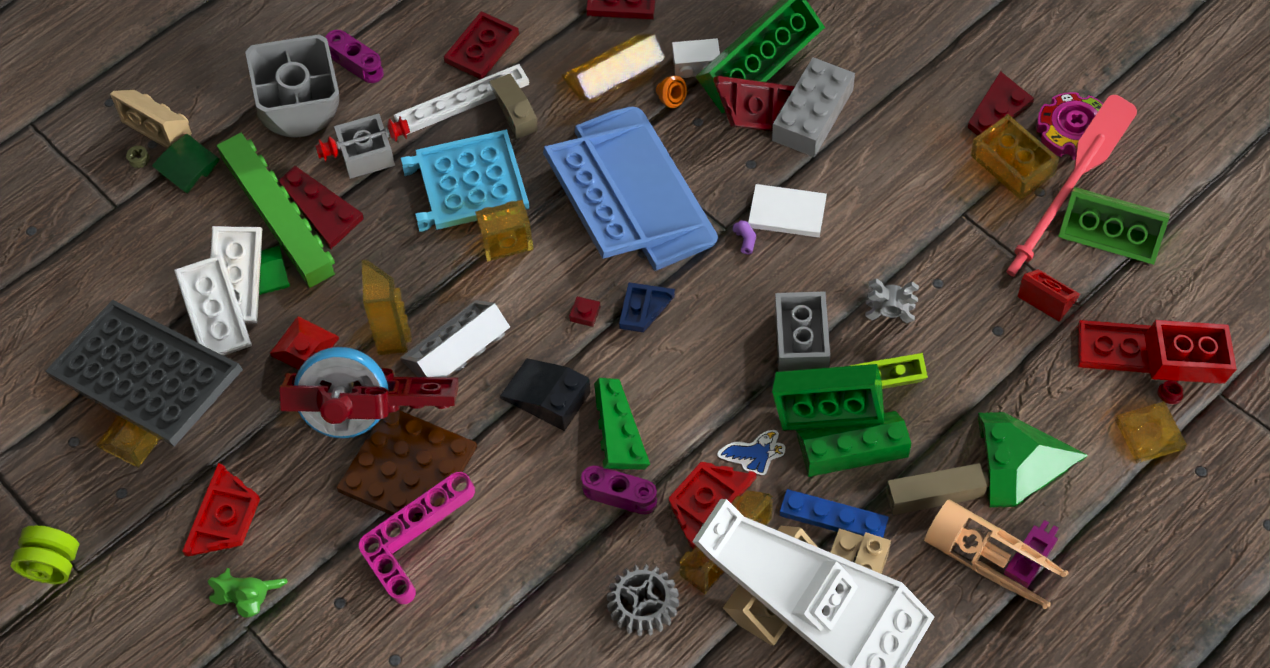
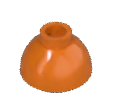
(672, 91)

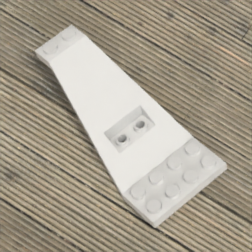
(863, 623)

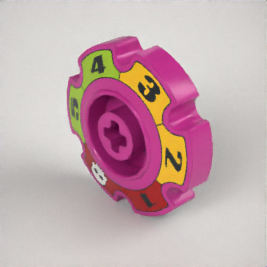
(1066, 121)

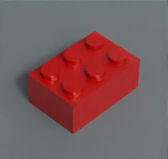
(1190, 351)

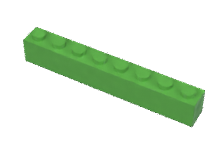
(276, 210)

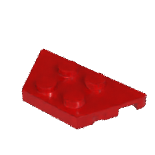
(702, 491)
(222, 515)

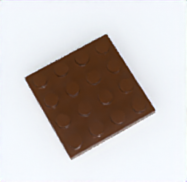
(403, 462)

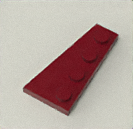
(324, 209)

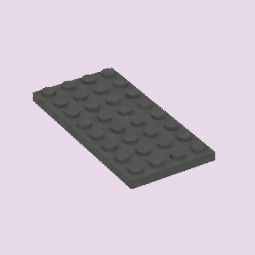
(144, 372)

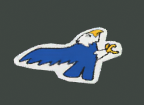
(754, 455)

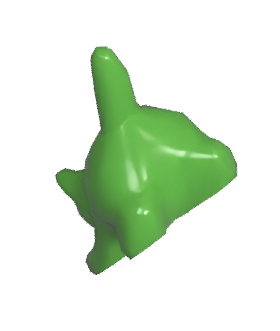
(244, 592)

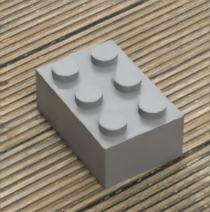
(802, 331)

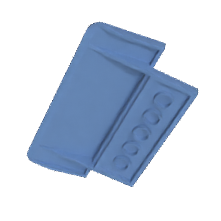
(630, 190)

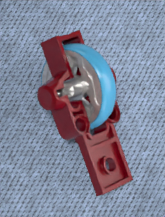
(348, 393)

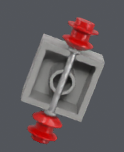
(364, 144)

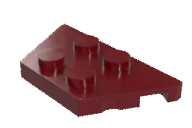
(751, 102)

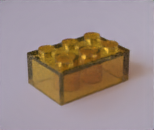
(1014, 156)

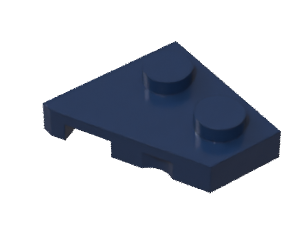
(643, 305)

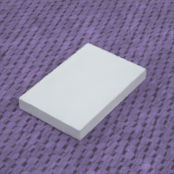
(787, 210)

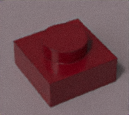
(584, 311)

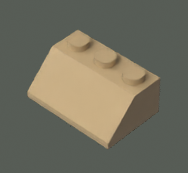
(150, 117)

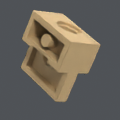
(870, 549)

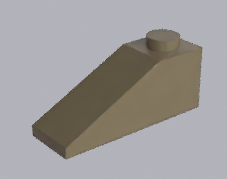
(514, 106)

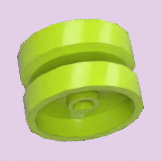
(44, 554)

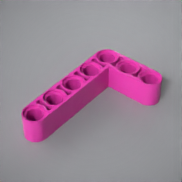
(410, 530)

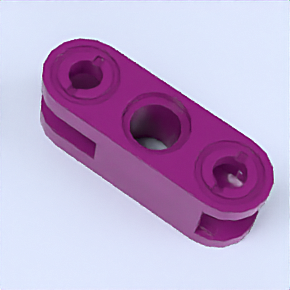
(354, 56)
(600, 483)

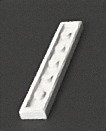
(457, 100)

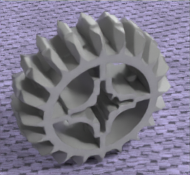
(625, 589)

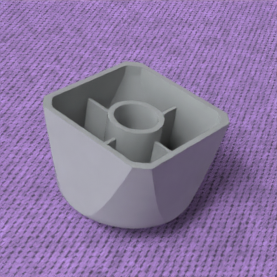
(293, 85)

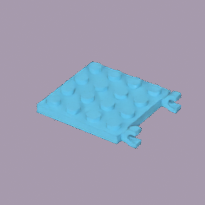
(466, 178)

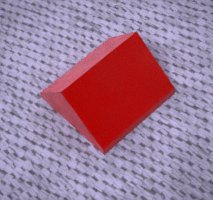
(1047, 294)

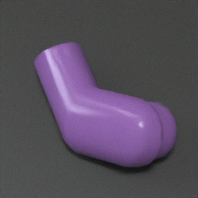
(749, 236)

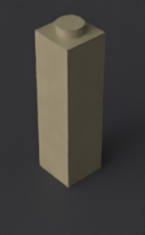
(936, 488)

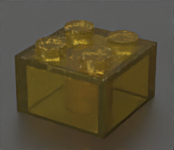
(504, 230)

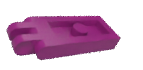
(1021, 567)

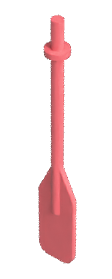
(1091, 151)

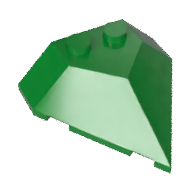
(1021, 458)

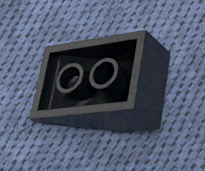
(548, 391)

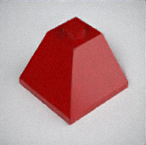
(302, 342)

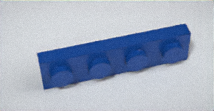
(831, 514)

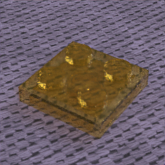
(1150, 432)

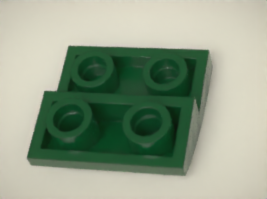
(186, 162)

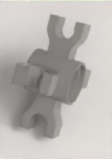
(891, 301)

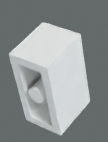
(693, 56)

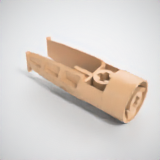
(952, 529)

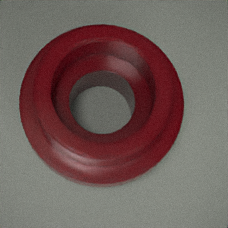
(1170, 392)

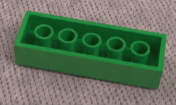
(764, 46)

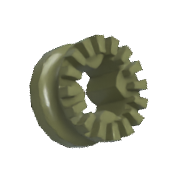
(135, 162)

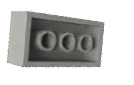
(813, 107)

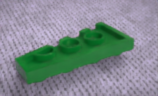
(620, 434)

